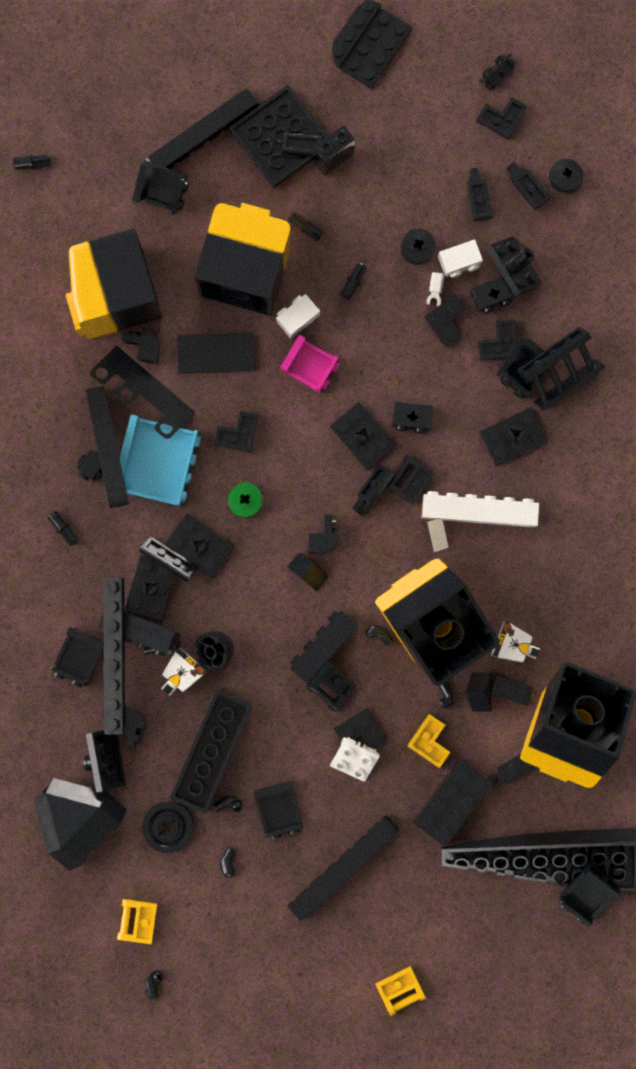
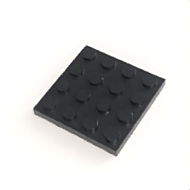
(263, 131)

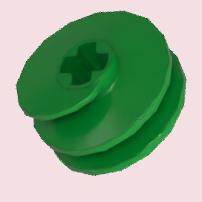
(247, 490)

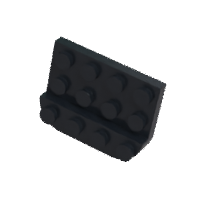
(368, 42)

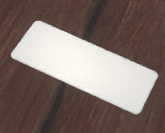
(437, 534)

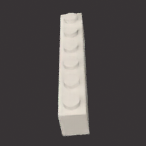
(480, 510)

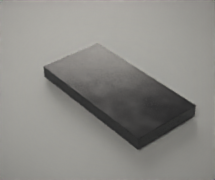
(215, 353)

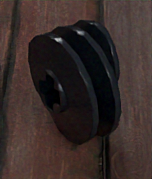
(564, 184)
(419, 237)

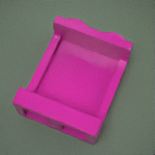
(309, 364)

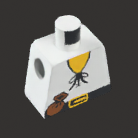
(514, 644)
(181, 672)

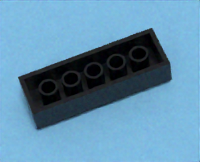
(211, 751)

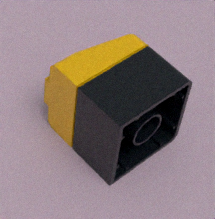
(243, 258)
(110, 285)
(437, 621)
(578, 726)

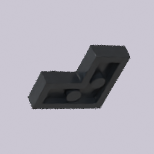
(502, 122)
(441, 317)
(503, 344)
(238, 438)
(363, 725)

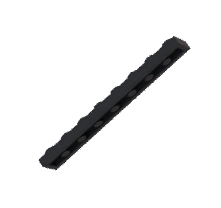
(114, 655)

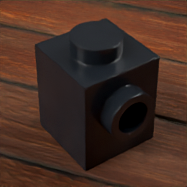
(90, 466)

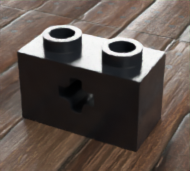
(481, 293)
(421, 412)

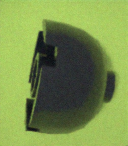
(214, 650)

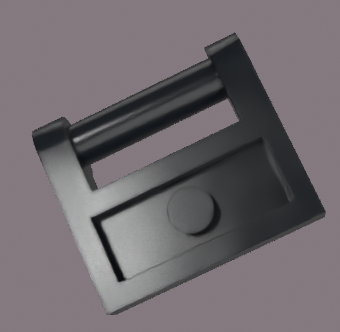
(415, 483)
(335, 681)

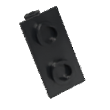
(503, 66)

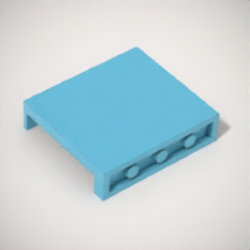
(156, 465)

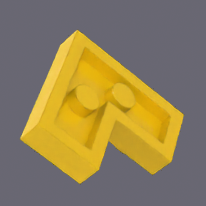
(424, 741)

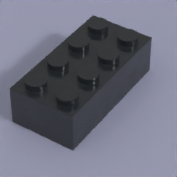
(452, 803)

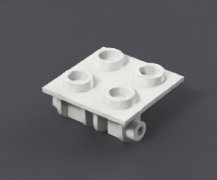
(355, 759)

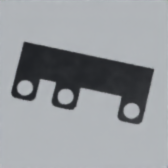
(144, 384)

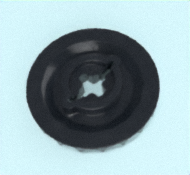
(168, 841)

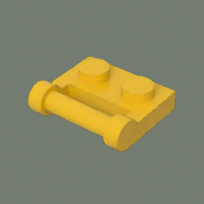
(143, 924)
(397, 985)

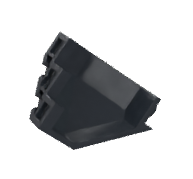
(76, 820)

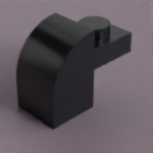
(148, 345)
(324, 542)
(134, 719)

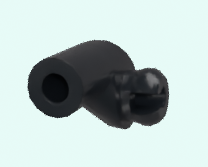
(379, 631)
(447, 701)
(229, 802)
(225, 864)
(151, 983)

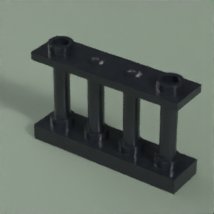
(550, 357)

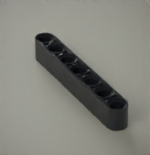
(204, 130)
(107, 447)
(342, 869)

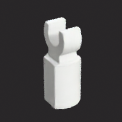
(436, 286)

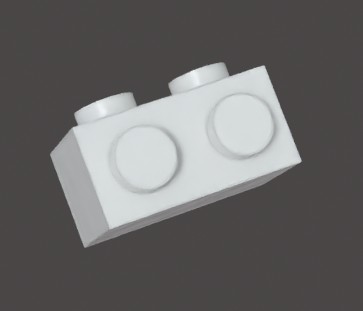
(460, 258)
(297, 316)

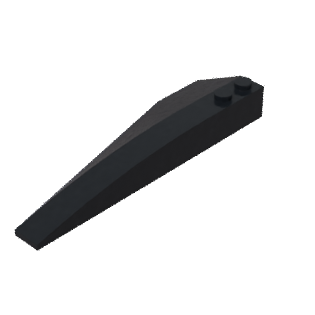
(551, 855)

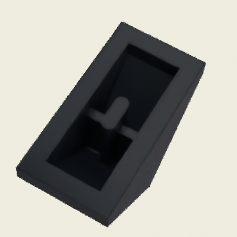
(307, 571)
(480, 692)

